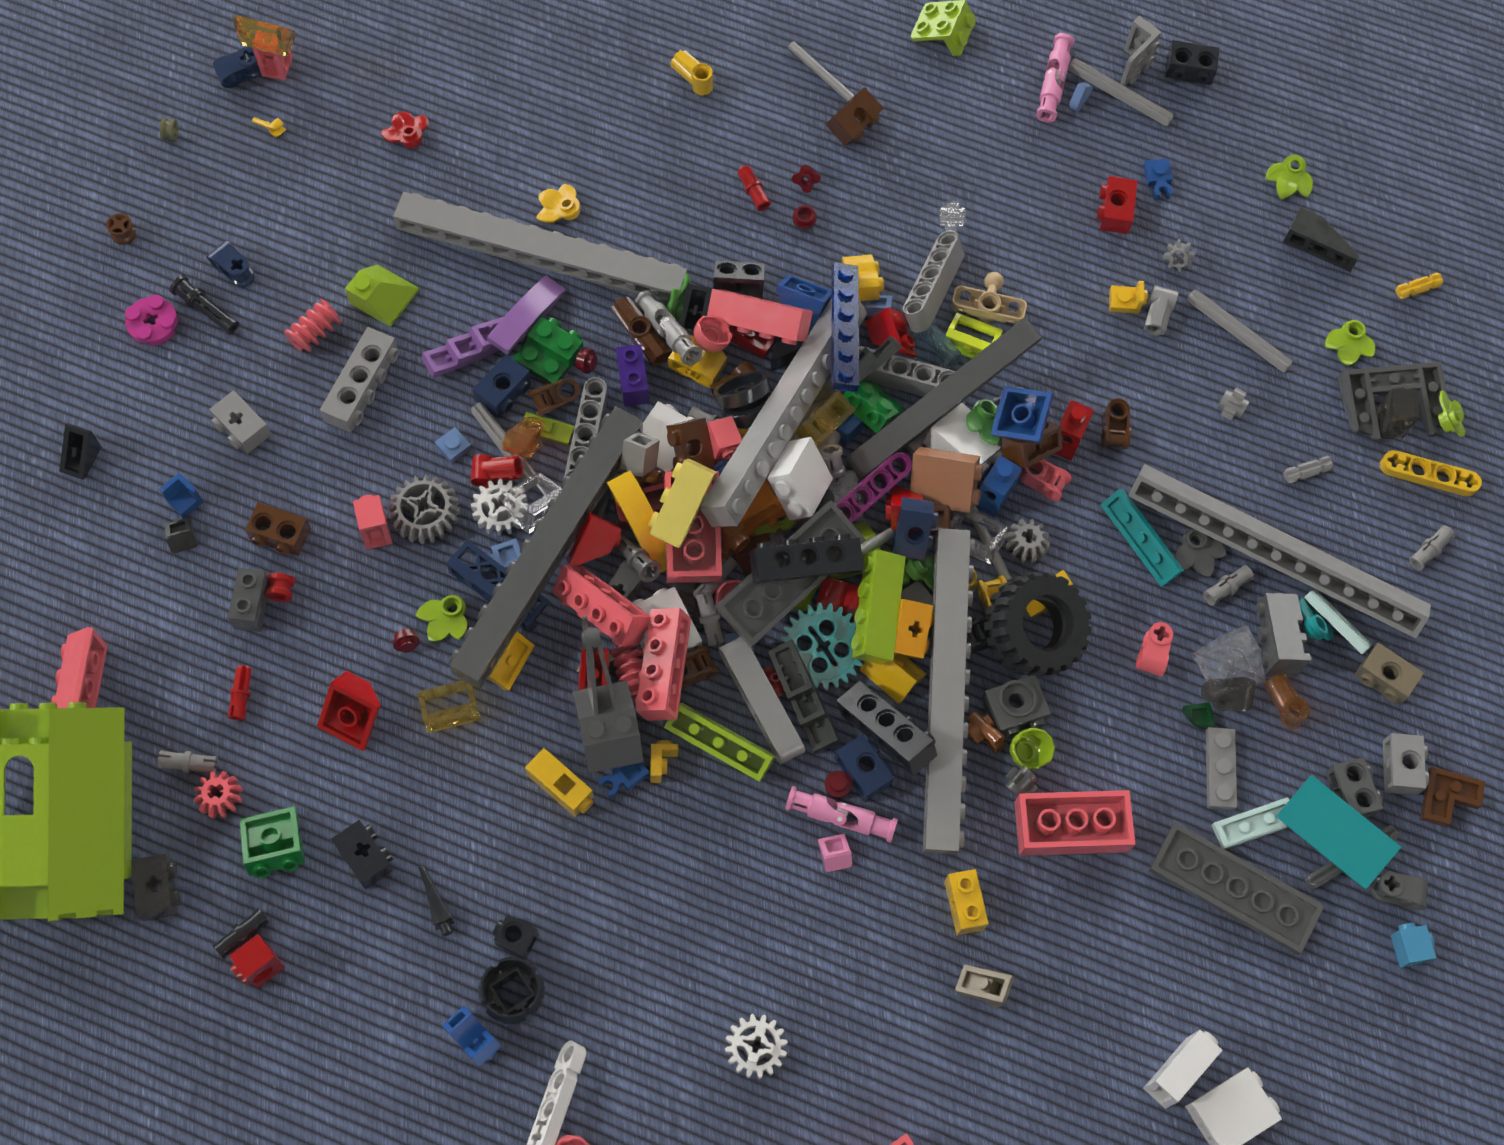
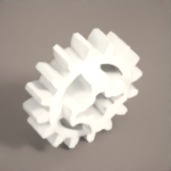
(490, 499)
(769, 1050)

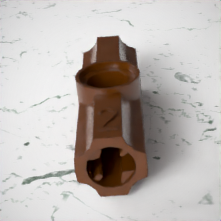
(632, 321)

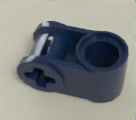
(235, 68)
(232, 264)

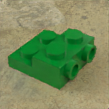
(549, 350)
(873, 405)
(271, 842)

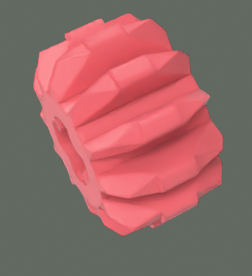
(213, 804)

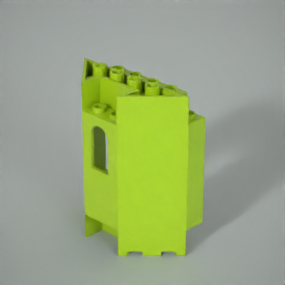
(79, 839)

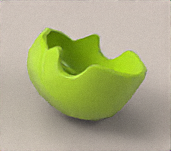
(1032, 748)

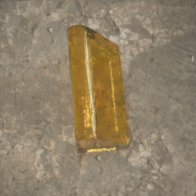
(264, 35)
(452, 716)

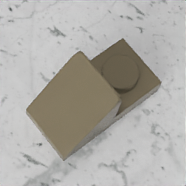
(984, 985)

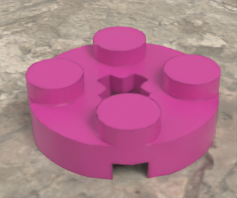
(149, 307)

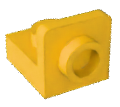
(1127, 299)
(661, 749)

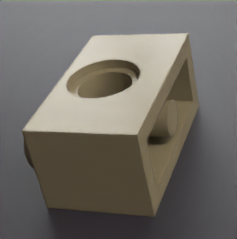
(1403, 674)

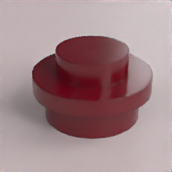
(804, 217)
(586, 360)
(405, 640)
(838, 784)

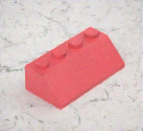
(80, 669)

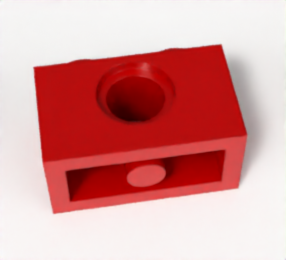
(1119, 192)
(255, 962)

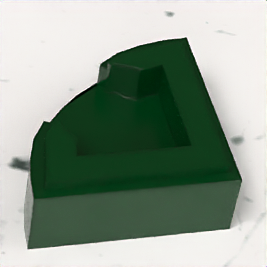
(1200, 715)

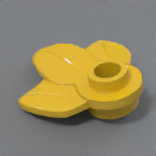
(558, 204)

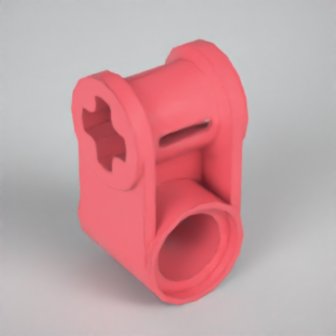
(1046, 478)
(1155, 653)

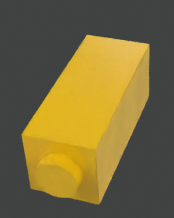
(560, 783)

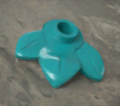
(1314, 624)

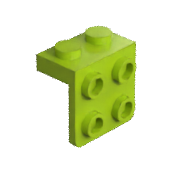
(947, 22)

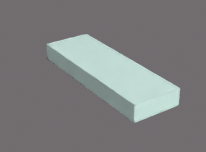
(1338, 621)
(1249, 825)

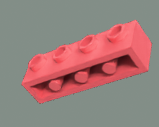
(761, 316)
(602, 605)
(663, 664)

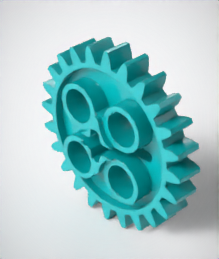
(842, 632)

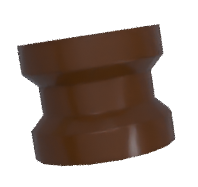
(121, 222)

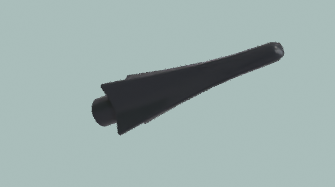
(440, 915)

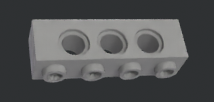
(371, 345)

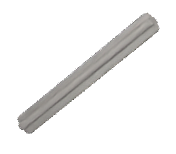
(1120, 92)
(1239, 330)

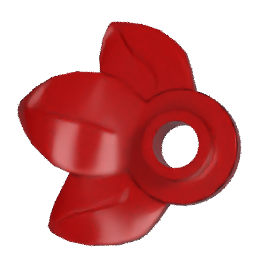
(406, 129)

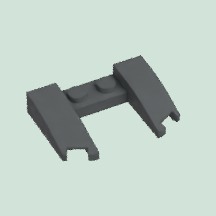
(1360, 385)

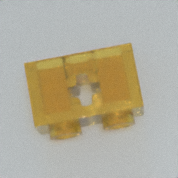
(825, 418)

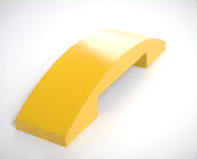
(638, 514)

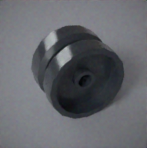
(743, 397)

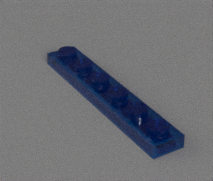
(845, 327)

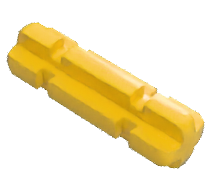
(1419, 285)

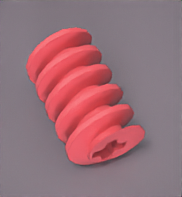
(312, 326)
(628, 666)

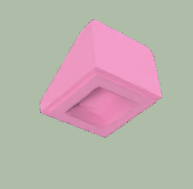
(835, 852)

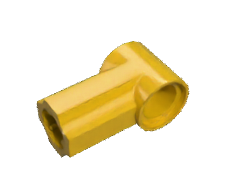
(696, 73)

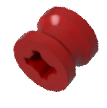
(280, 587)

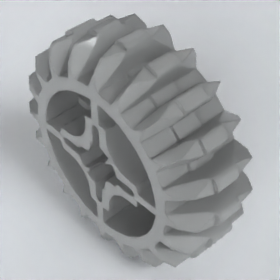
(408, 500)

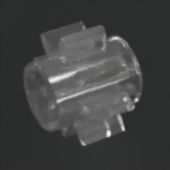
(952, 216)

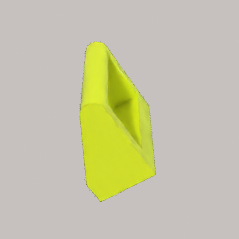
(966, 344)

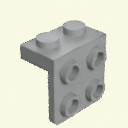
(1141, 46)

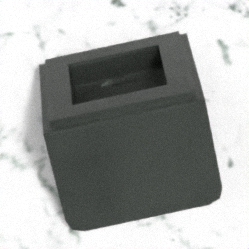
(180, 535)

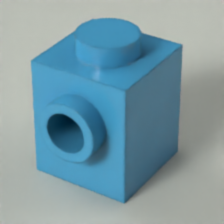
(1413, 945)

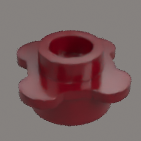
(806, 171)

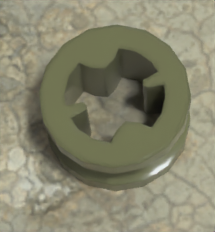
(169, 129)

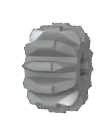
(1017, 540)

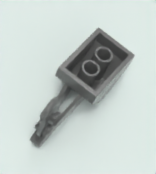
(605, 714)

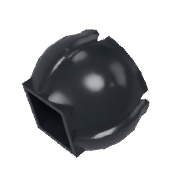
(502, 973)

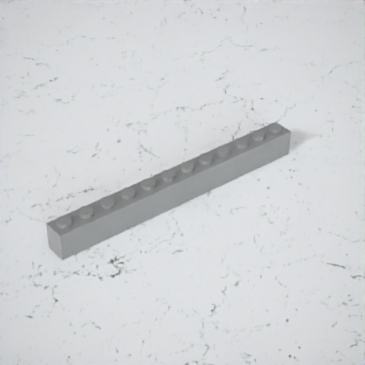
(537, 247)
(773, 426)
(1281, 551)
(947, 691)

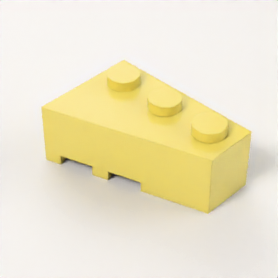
(681, 502)

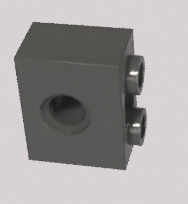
(1011, 720)

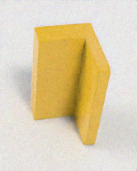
(511, 662)
(894, 677)

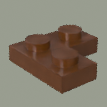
(1445, 790)

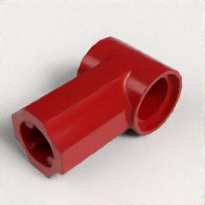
(488, 468)

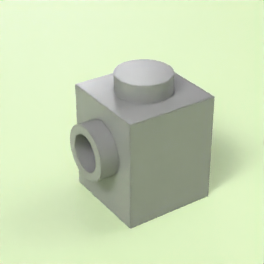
(639, 454)

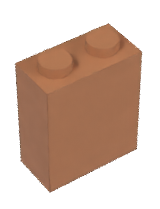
(947, 478)

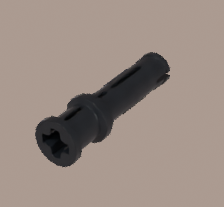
(196, 298)

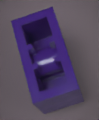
(632, 375)

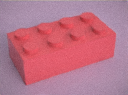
(700, 553)
(1074, 823)

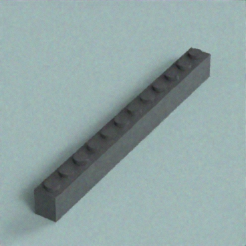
(544, 551)

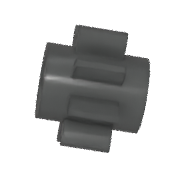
(1021, 781)

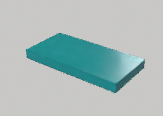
(1338, 832)

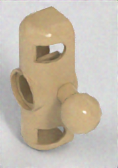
(982, 298)

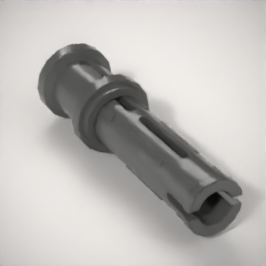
(638, 560)

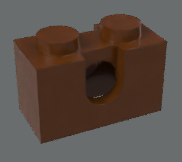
(861, 106)
(697, 436)

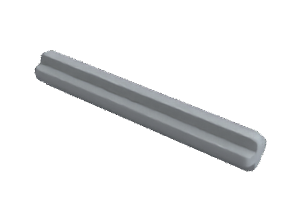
(497, 435)

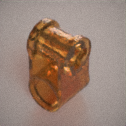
(524, 437)

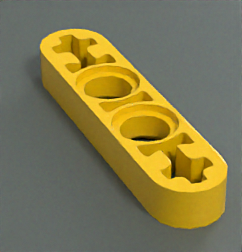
(1430, 473)

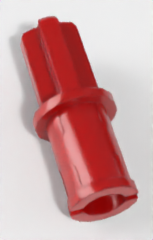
(754, 188)
(240, 693)

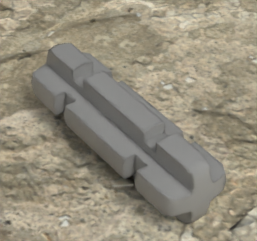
(1308, 469)

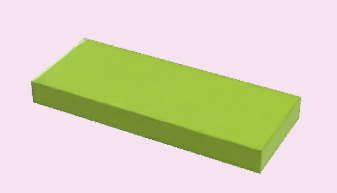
(554, 430)

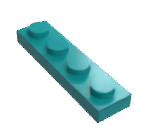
(1142, 537)

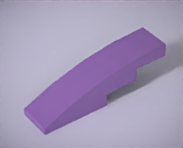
(525, 314)
(461, 350)

